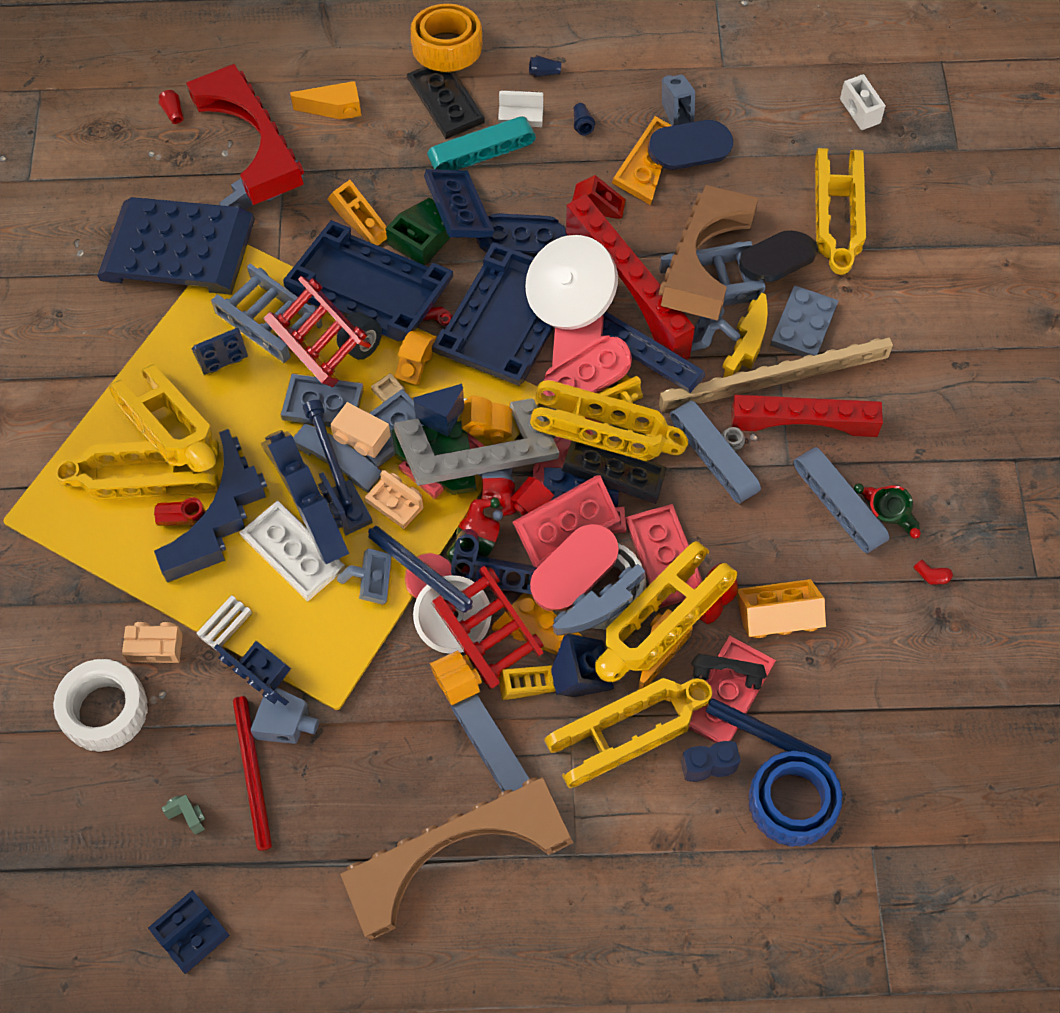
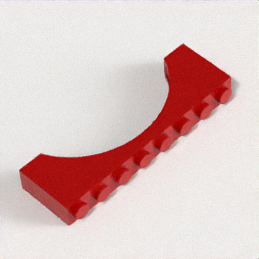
(274, 165)
(666, 325)

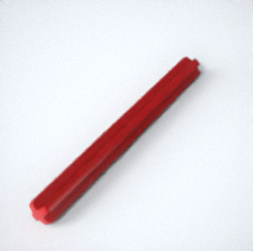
(252, 774)

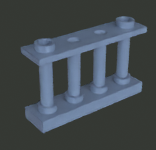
(735, 293)
(244, 320)

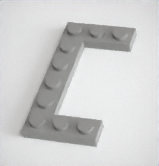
(428, 469)

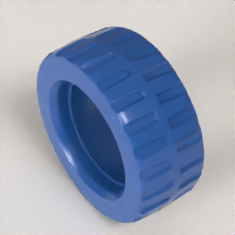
(781, 828)

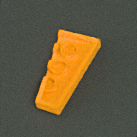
(639, 172)

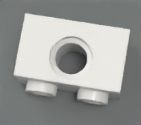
(862, 102)

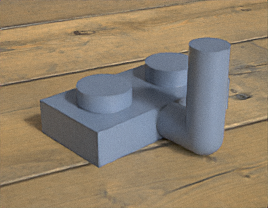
(705, 330)
(373, 576)

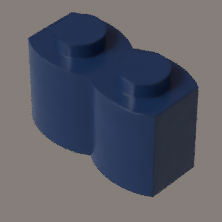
(703, 761)

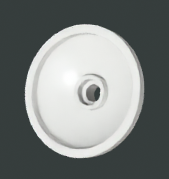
(432, 627)

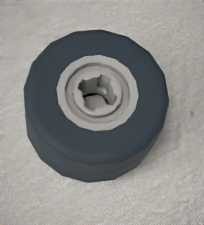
(370, 327)

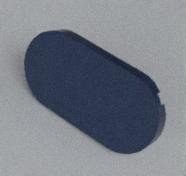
(690, 144)
(522, 232)

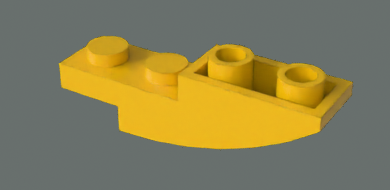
(751, 337)

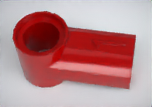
(179, 512)

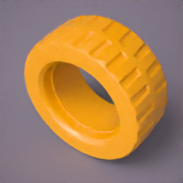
(441, 53)

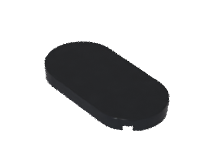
(778, 256)

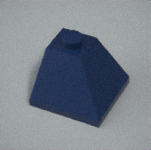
(575, 667)

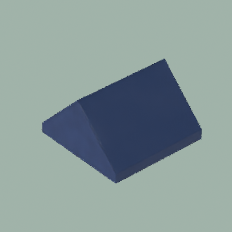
(440, 408)

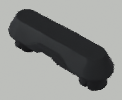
(754, 672)

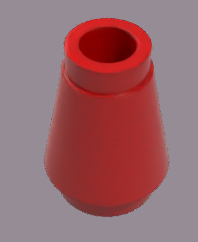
(171, 106)

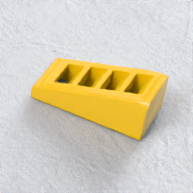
(508, 692)

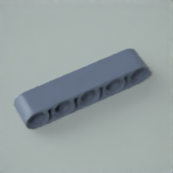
(715, 452)
(841, 500)
(490, 743)

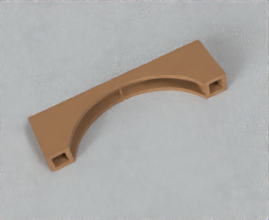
(686, 282)
(380, 882)

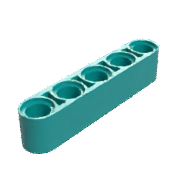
(482, 145)

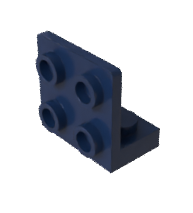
(220, 351)
(348, 517)

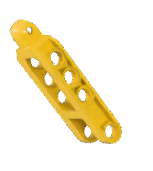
(849, 186)
(570, 423)
(192, 450)
(84, 473)
(620, 657)
(684, 698)

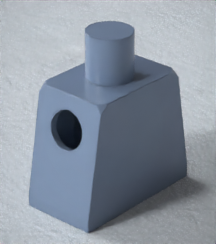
(676, 94)
(283, 722)

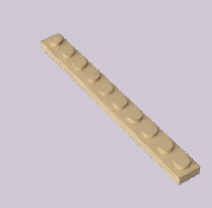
(778, 374)

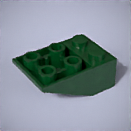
(418, 232)

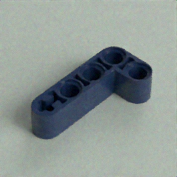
(501, 567)

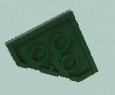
(440, 445)

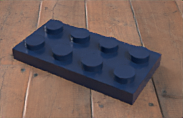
(458, 203)

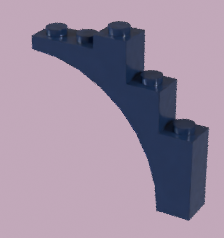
(310, 503)
(203, 542)

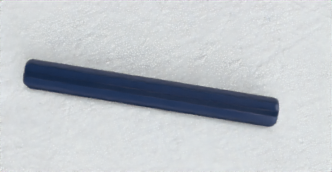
(762, 730)

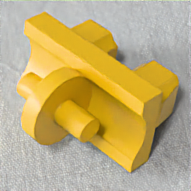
(627, 389)

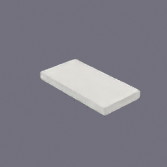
(290, 550)

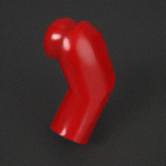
(440, 315)
(933, 575)

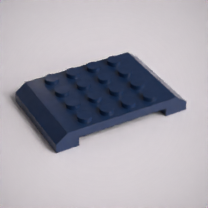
(177, 244)
(369, 280)
(494, 321)

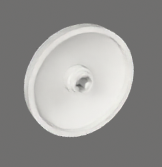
(571, 282)

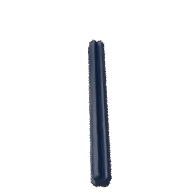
(420, 569)

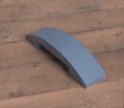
(353, 464)

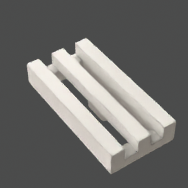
(220, 613)

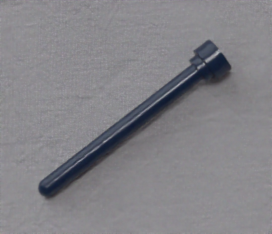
(314, 412)

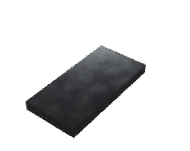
(446, 100)
(617, 471)

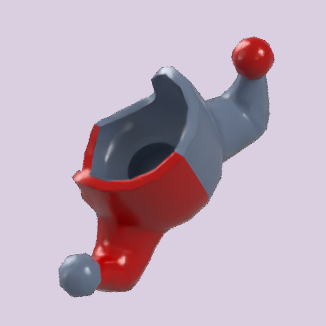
(502, 486)

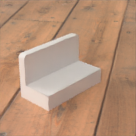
(518, 104)

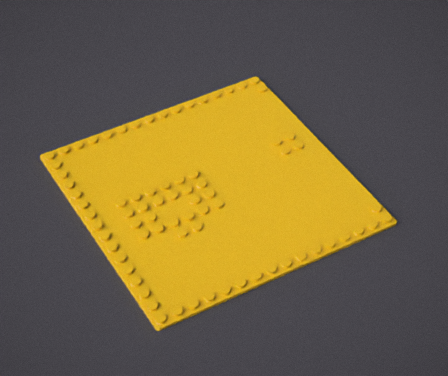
(115, 539)

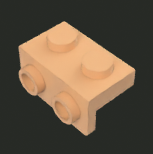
(395, 499)

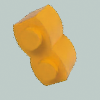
(487, 419)
(456, 677)

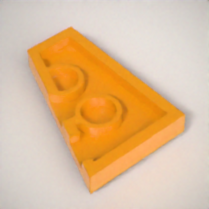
(537, 622)

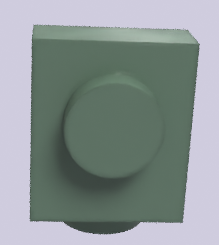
(183, 805)

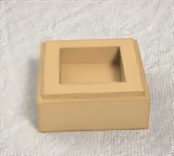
(387, 387)

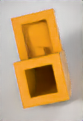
(413, 354)

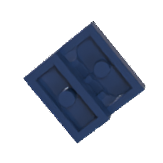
(188, 931)

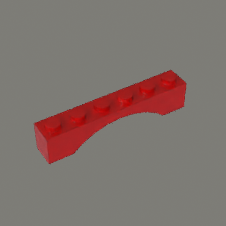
(849, 416)

